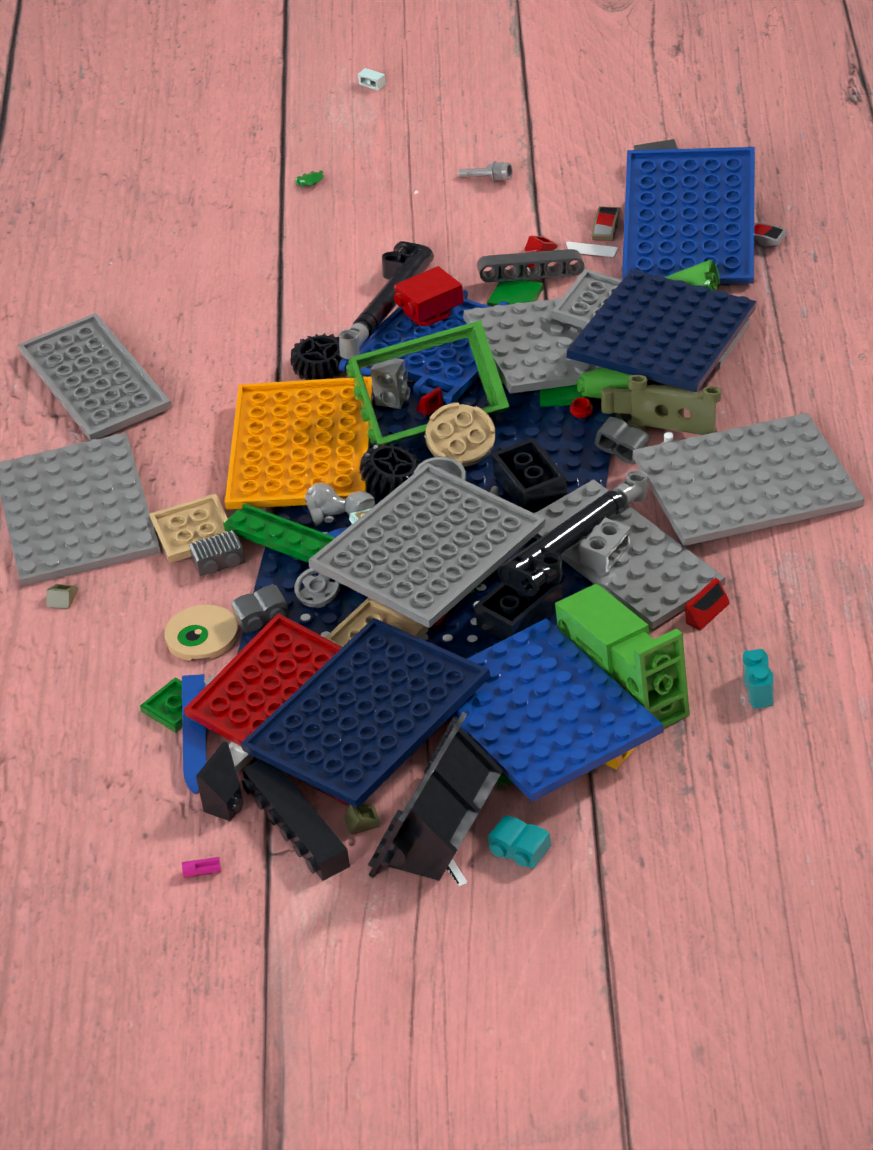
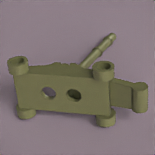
(663, 406)

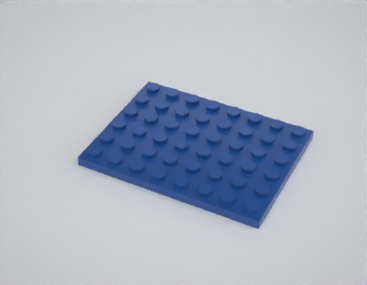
(690, 211)
(550, 711)

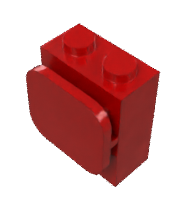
(429, 296)

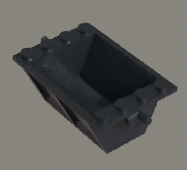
(441, 809)

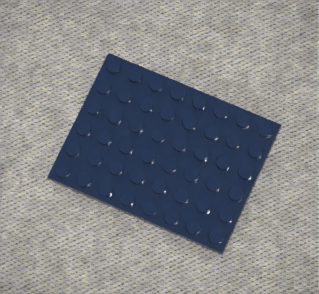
(662, 330)
(365, 711)

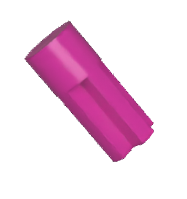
(201, 867)

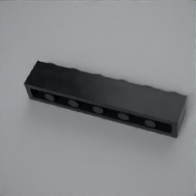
(296, 819)

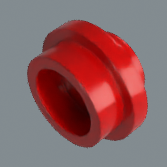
(581, 407)

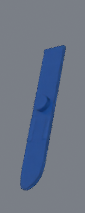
(193, 733)

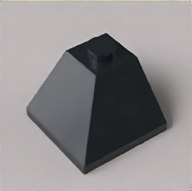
(220, 785)

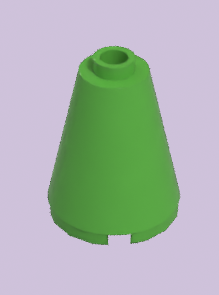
(701, 274)
(593, 381)

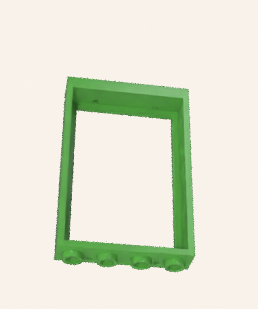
(482, 356)

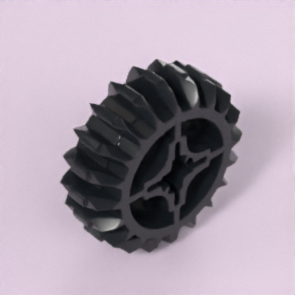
(316, 357)
(387, 467)

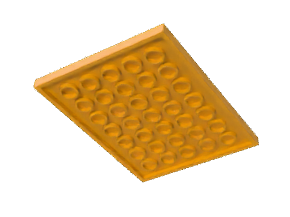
(295, 438)

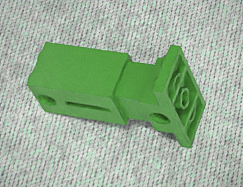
(621, 646)

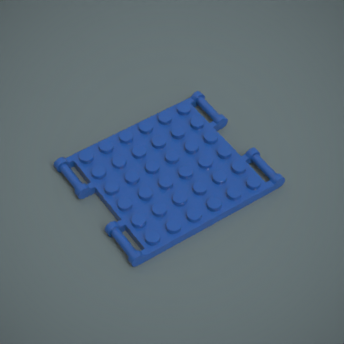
(443, 366)

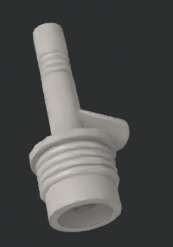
(497, 170)

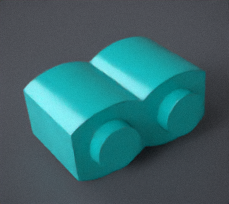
(758, 678)
(519, 841)

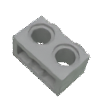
(390, 383)
(604, 545)

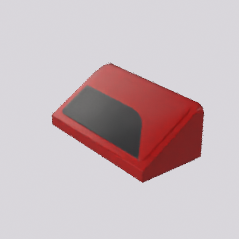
(706, 605)

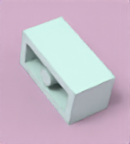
(372, 79)

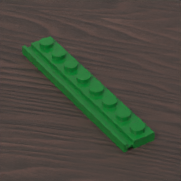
(277, 533)

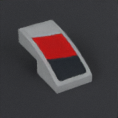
(768, 234)

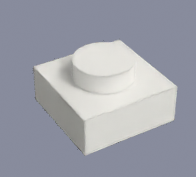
(239, 757)

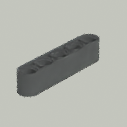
(538, 271)

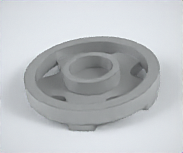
(316, 588)

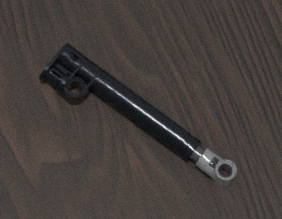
(396, 267)
(541, 561)

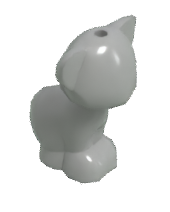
(324, 501)

